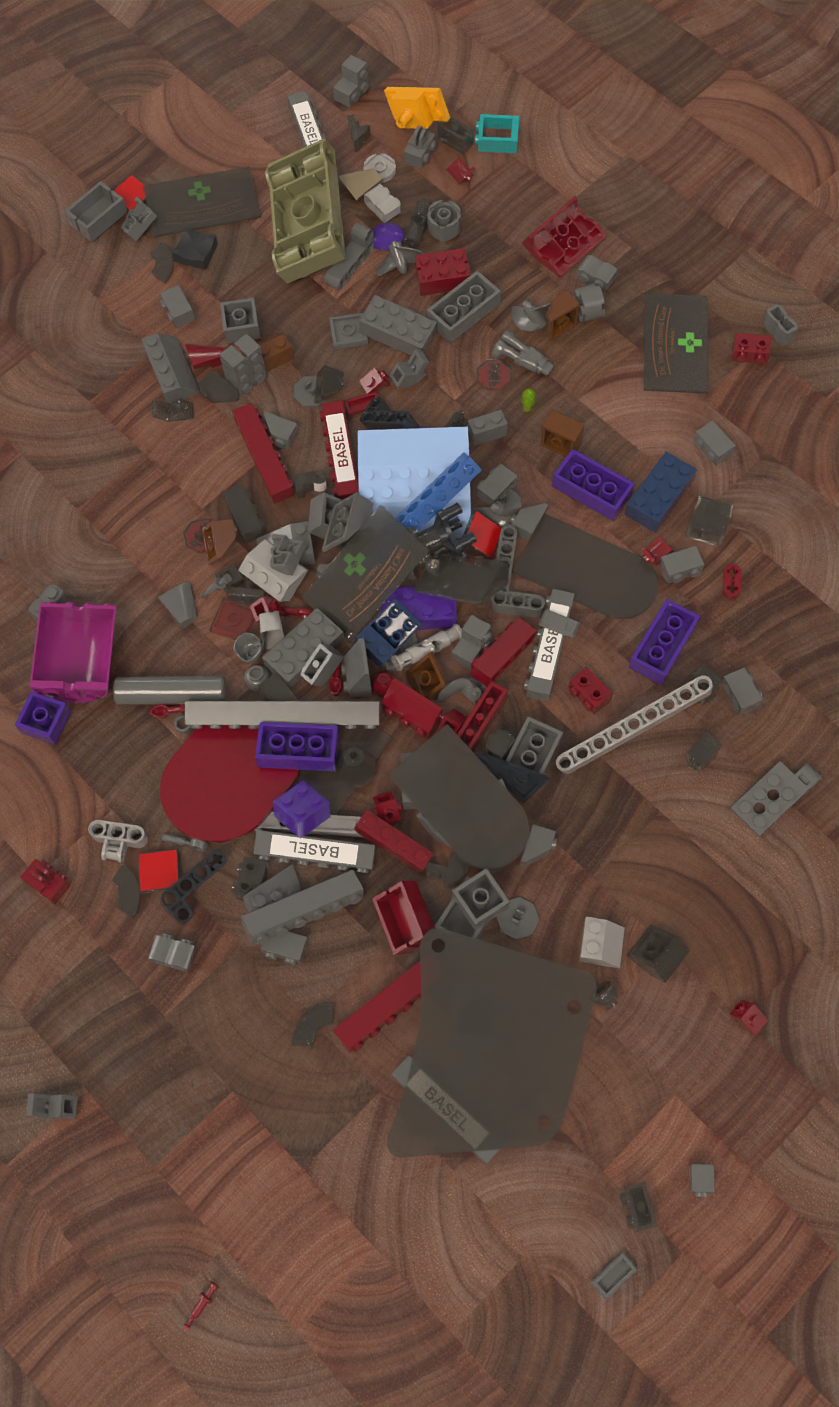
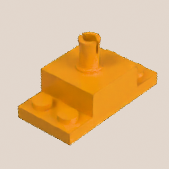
(416, 106)

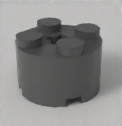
(444, 220)
(590, 301)

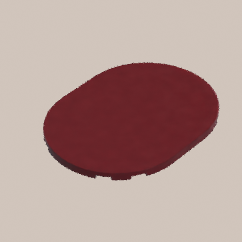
(216, 787)

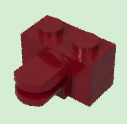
(46, 881)

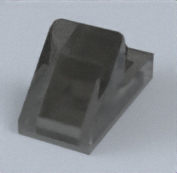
(358, 133)

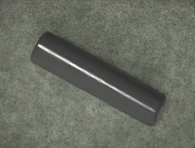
(169, 689)

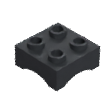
(195, 248)

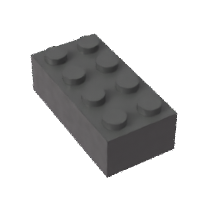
(464, 306)
(397, 326)
(297, 646)

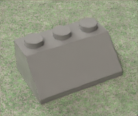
(257, 568)

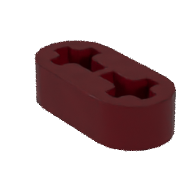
(727, 581)

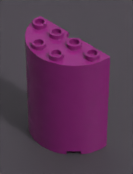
(73, 651)

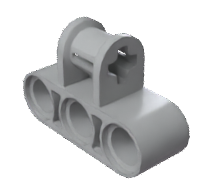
(116, 847)

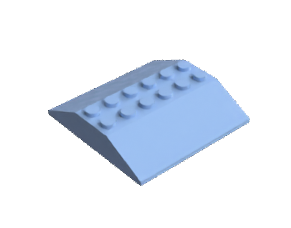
(404, 462)

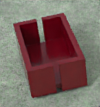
(441, 270)
(403, 916)

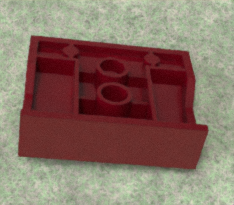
(564, 238)

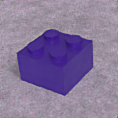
(43, 718)
(301, 809)

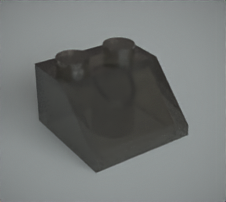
(658, 952)

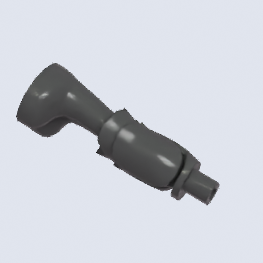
(528, 357)

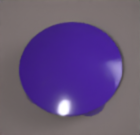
(385, 234)

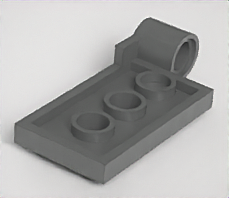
(786, 784)

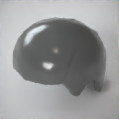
(248, 647)

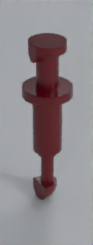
(204, 1300)

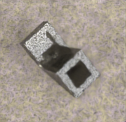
(176, 411)

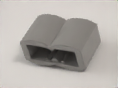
(382, 203)

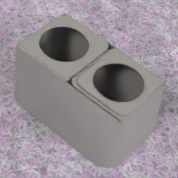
(272, 627)

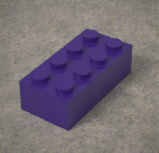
(593, 484)
(428, 609)
(664, 642)
(297, 746)

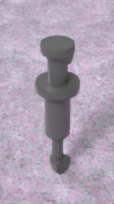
(219, 583)

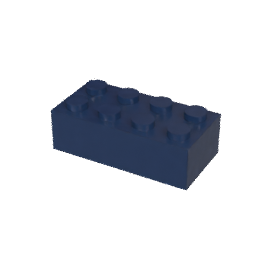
(660, 492)

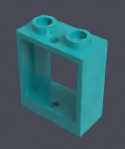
(497, 144)

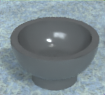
(255, 675)

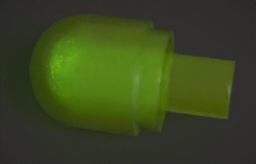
(528, 399)

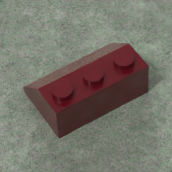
(411, 709)

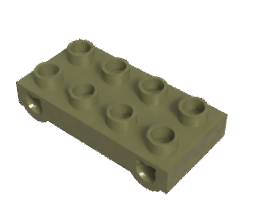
(305, 211)

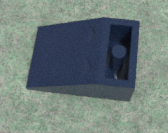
(388, 632)

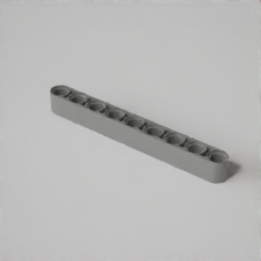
(639, 716)

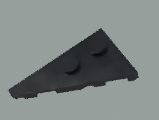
(517, 779)

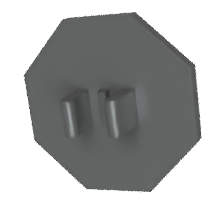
(305, 391)
(518, 919)

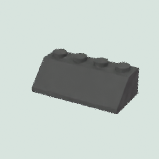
(170, 367)

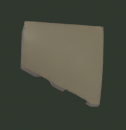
(361, 182)

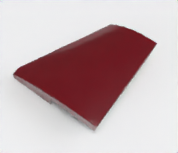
(204, 355)

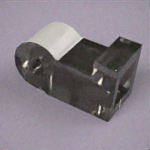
(310, 482)

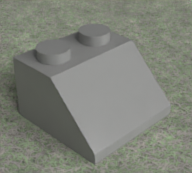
(601, 942)

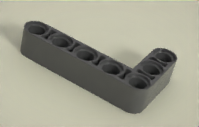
(509, 597)

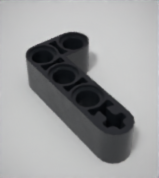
(380, 417)
(195, 882)

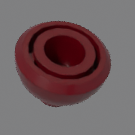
(381, 683)

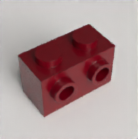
(751, 348)
(590, 691)

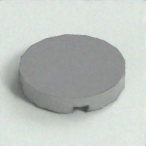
(383, 165)

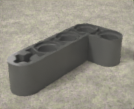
(356, 252)

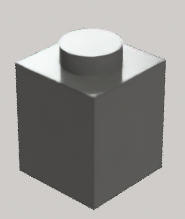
(701, 1180)

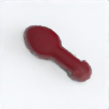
(301, 613)
(336, 683)
(163, 710)

